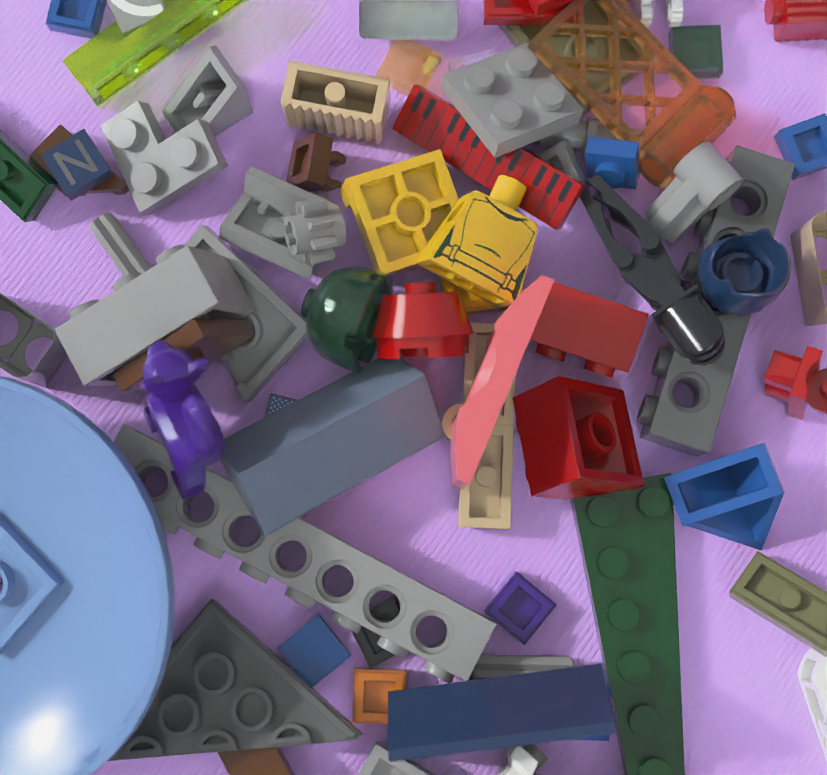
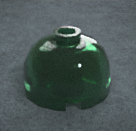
(344, 315)

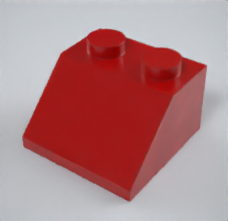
(576, 440)

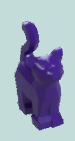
(181, 415)

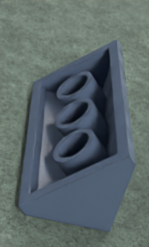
(331, 441)

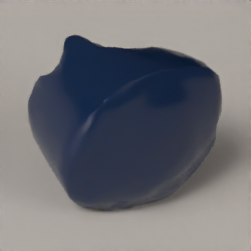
(744, 272)

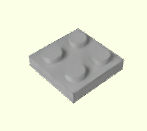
(511, 99)

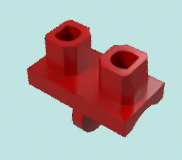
(798, 381)

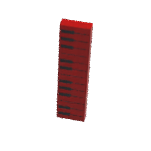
(439, 125)

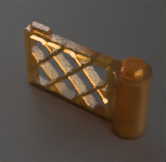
(686, 121)

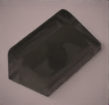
(408, 19)

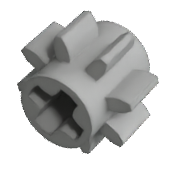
(315, 230)

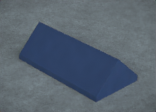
(498, 712)

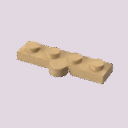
(489, 495)

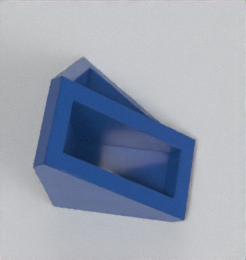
(730, 495)

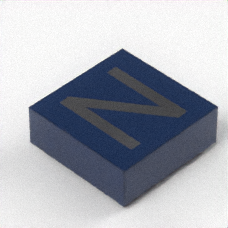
(77, 164)

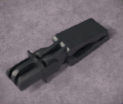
(679, 314)

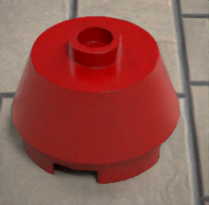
(422, 323)

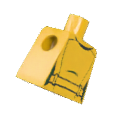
(484, 244)

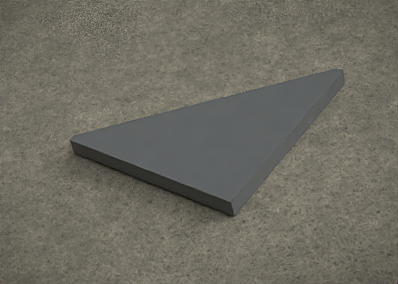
(231, 695)

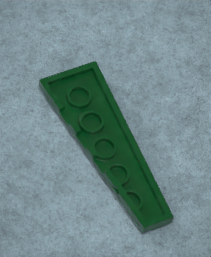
(634, 604)

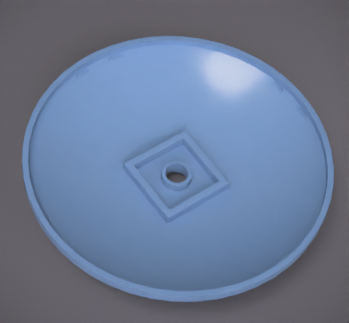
(81, 589)

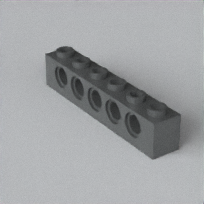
(695, 427)

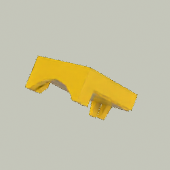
(400, 208)

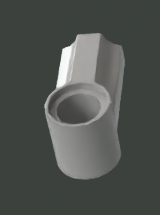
(700, 185)

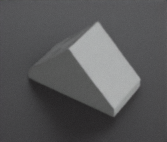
(209, 94)

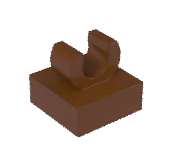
(311, 161)

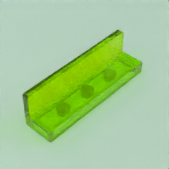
(113, 62)

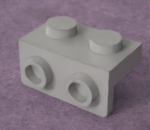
(259, 217)

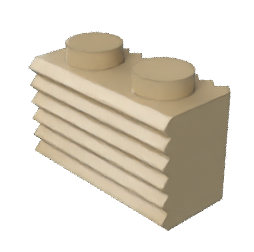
(335, 101)

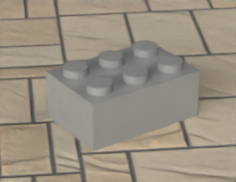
(148, 308)

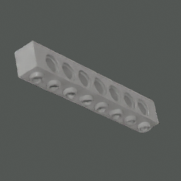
(465, 628)

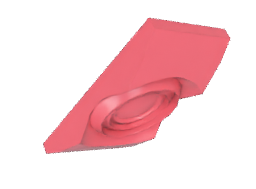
(493, 380)

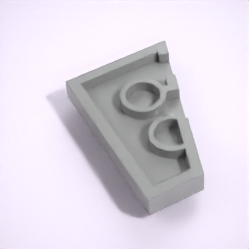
(275, 322)

